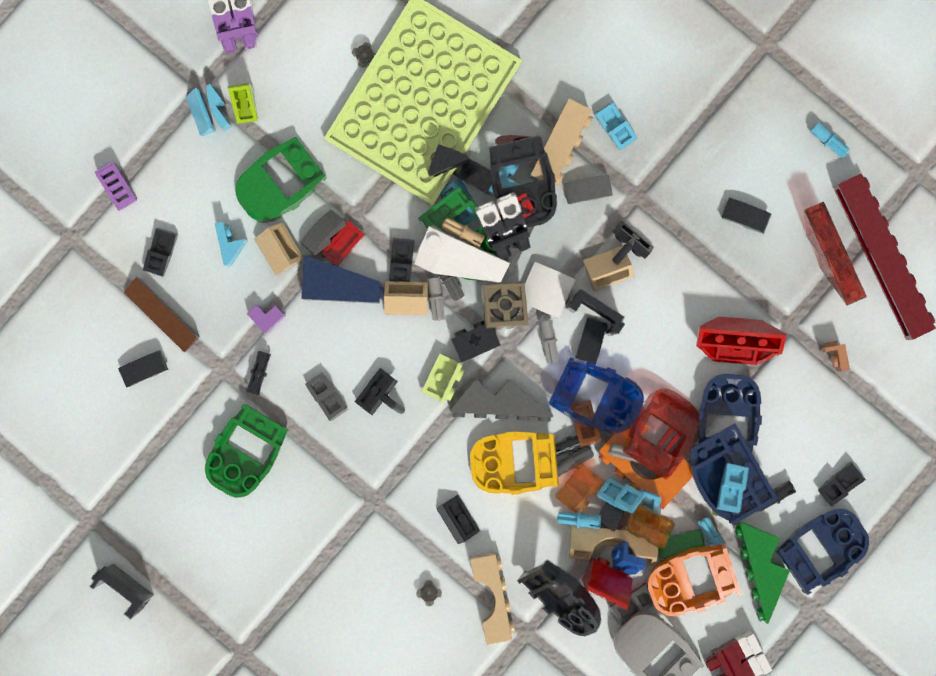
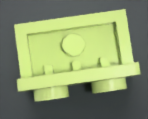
(442, 378)

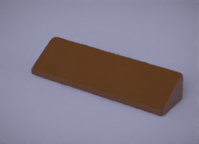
(161, 314)

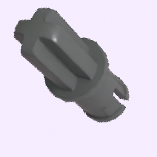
(452, 286)
(574, 460)

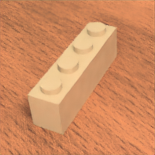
(563, 139)

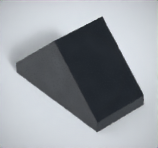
(446, 160)

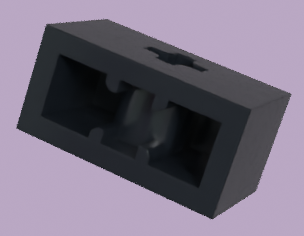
(466, 351)

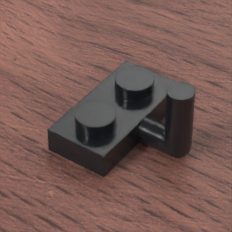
(632, 241)
(377, 392)

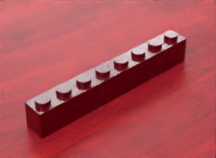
(884, 257)

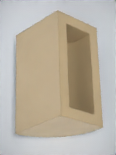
(278, 248)
(604, 272)
(406, 298)

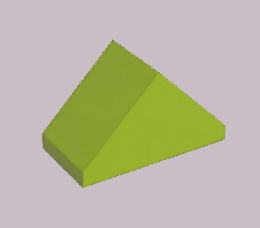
(243, 102)

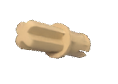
(463, 232)

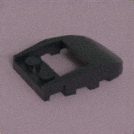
(540, 192)
(575, 610)

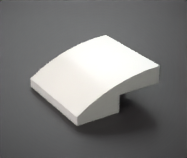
(548, 290)

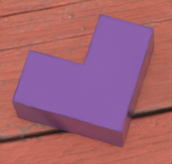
(267, 320)

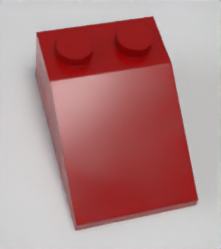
(608, 582)

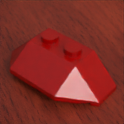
(740, 340)

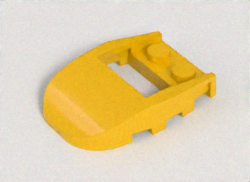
(494, 463)

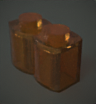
(579, 488)
(651, 526)

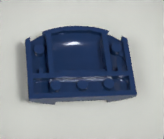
(708, 466)

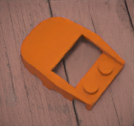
(673, 591)

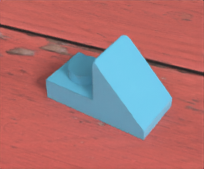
(505, 181)
(229, 249)

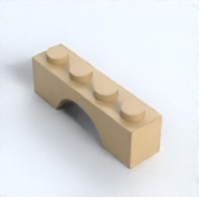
(587, 540)
(496, 625)

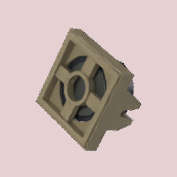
(504, 305)

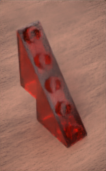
(832, 254)

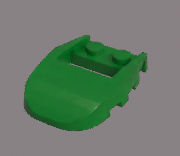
(261, 195)
(450, 208)
(235, 471)

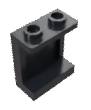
(598, 307)
(125, 586)

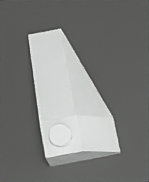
(449, 256)

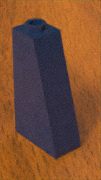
(331, 283)

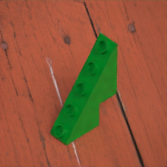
(766, 576)

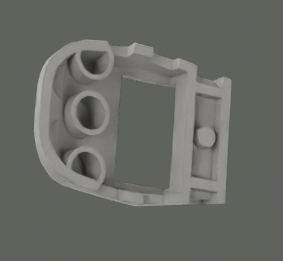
(645, 638)

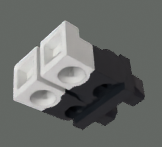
(504, 232)

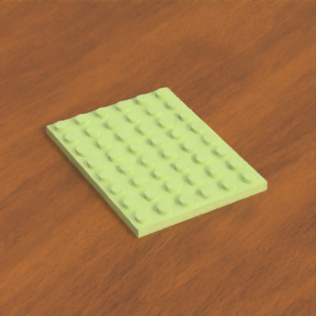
(421, 90)

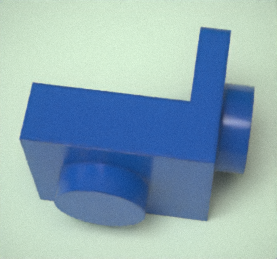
(628, 563)

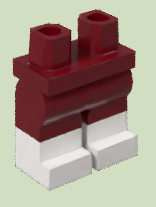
(739, 657)

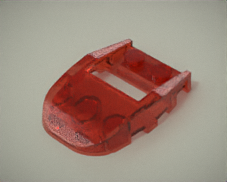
(676, 413)

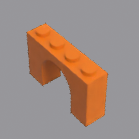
(666, 488)

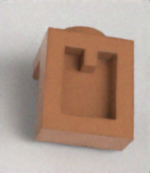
(839, 358)

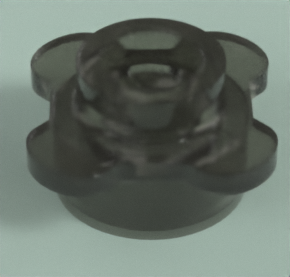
(358, 53)
(429, 599)

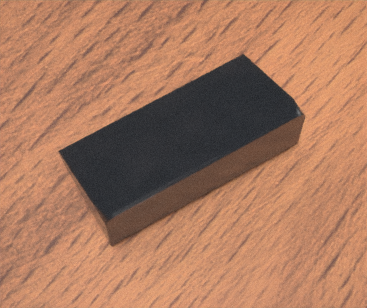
(458, 519)

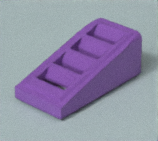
(100, 173)

